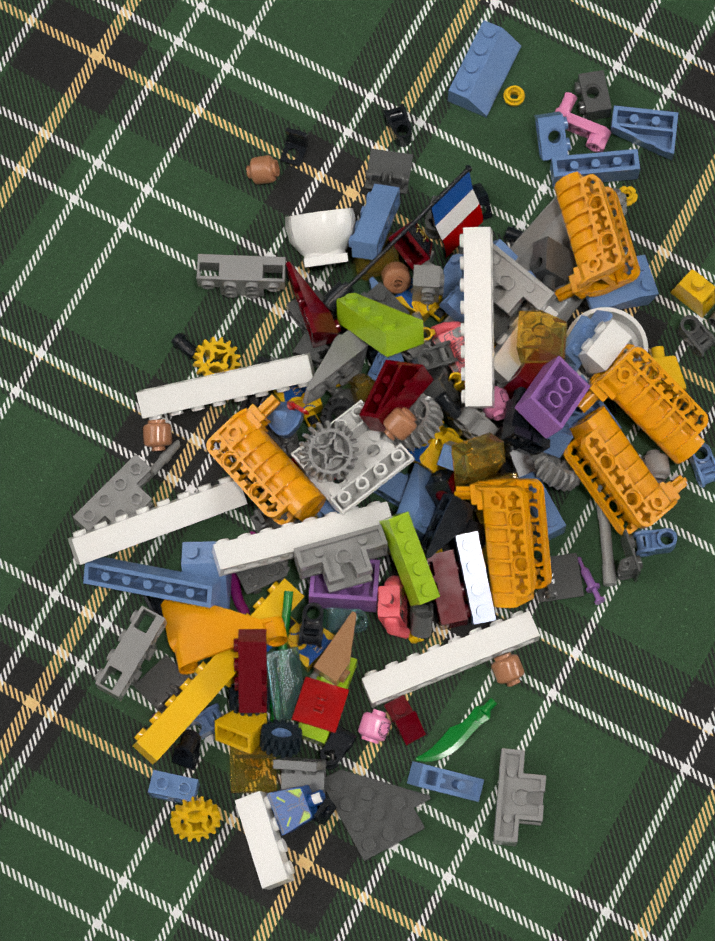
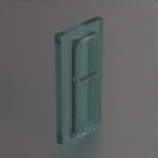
(284, 681)

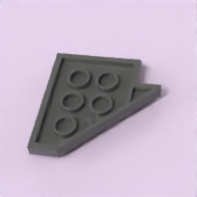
(374, 811)

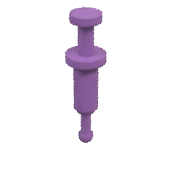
(592, 586)

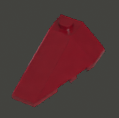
(316, 316)

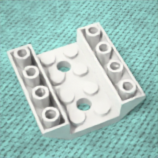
(369, 471)

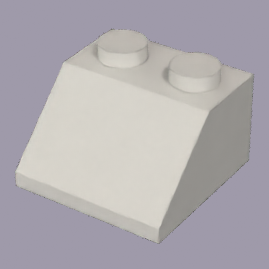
(603, 347)

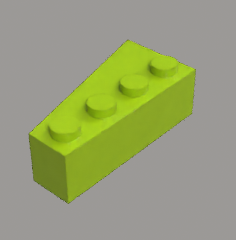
(379, 324)

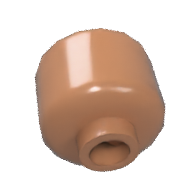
(263, 169)
(396, 277)
(400, 424)
(157, 434)
(507, 669)

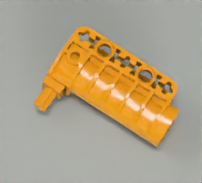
(594, 237)
(648, 404)
(266, 463)
(620, 473)
(511, 537)

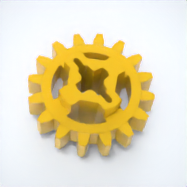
(211, 353)
(195, 819)

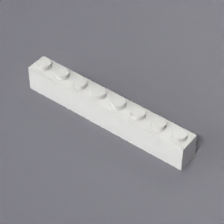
(478, 318)
(226, 385)
(156, 521)
(278, 544)
(450, 658)

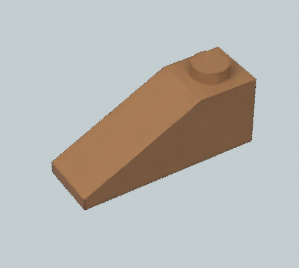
(336, 659)

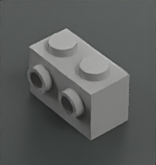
(427, 284)

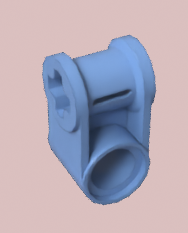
(704, 468)
(653, 543)
(206, 720)

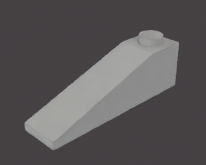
(338, 367)

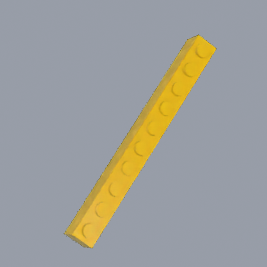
(205, 685)

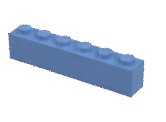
(153, 581)

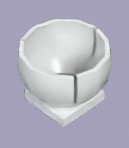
(321, 235)

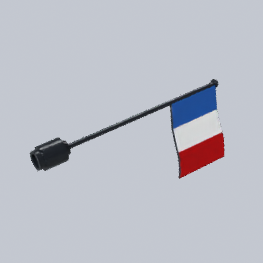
(451, 212)

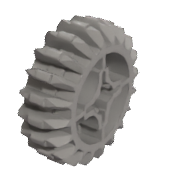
(428, 421)
(324, 460)
(555, 471)

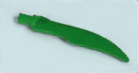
(458, 734)

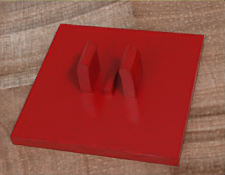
(320, 704)

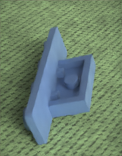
(580, 333)

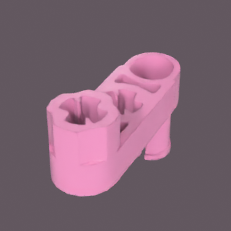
(595, 133)

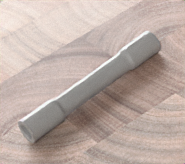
(608, 566)

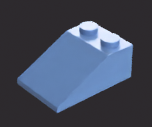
(634, 294)
(418, 501)
(199, 560)

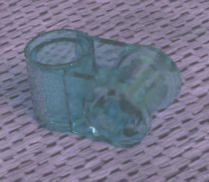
(336, 617)

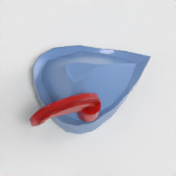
(286, 418)

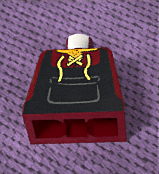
(413, 245)

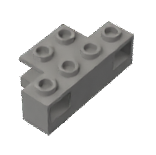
(241, 274)
(515, 284)
(118, 496)
(342, 558)
(130, 653)
(517, 798)

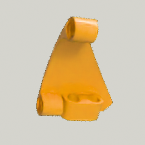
(203, 631)

